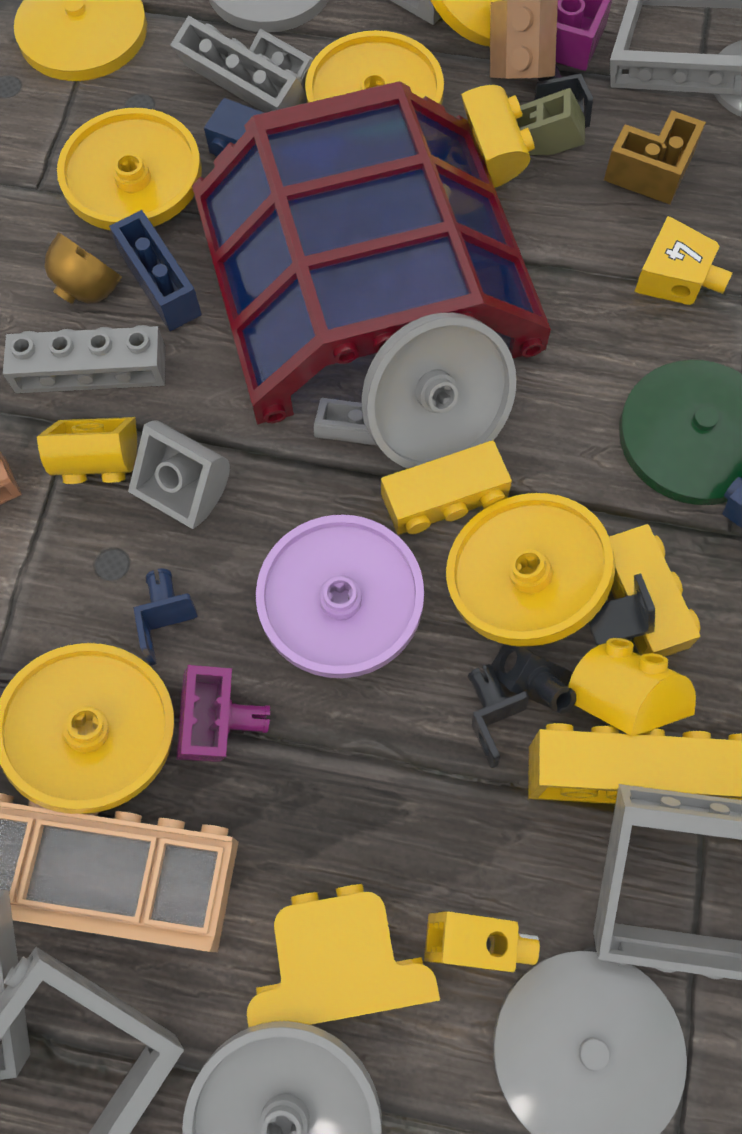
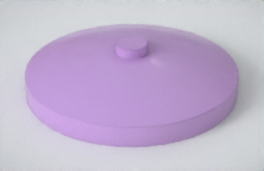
(340, 596)

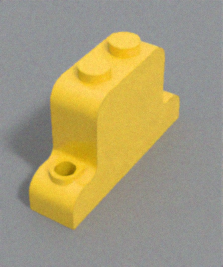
(338, 963)

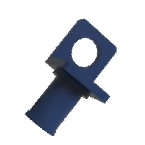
(162, 611)

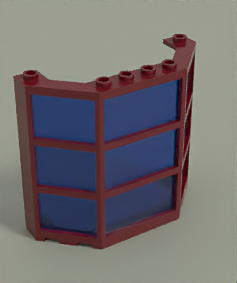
(349, 226)

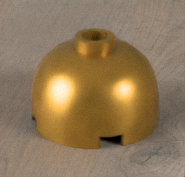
(78, 272)

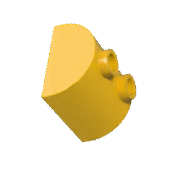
(497, 133)
(89, 447)
(631, 688)

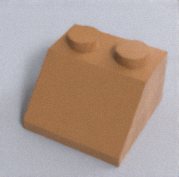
(523, 38)

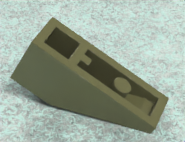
(554, 123)

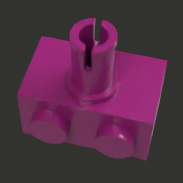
(210, 715)

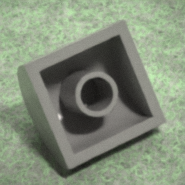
(178, 474)

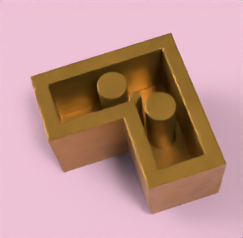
(653, 162)

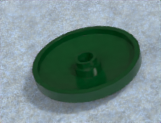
(685, 430)

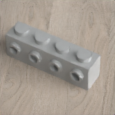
(237, 68)
(85, 359)

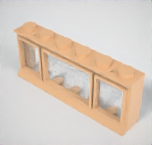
(116, 874)

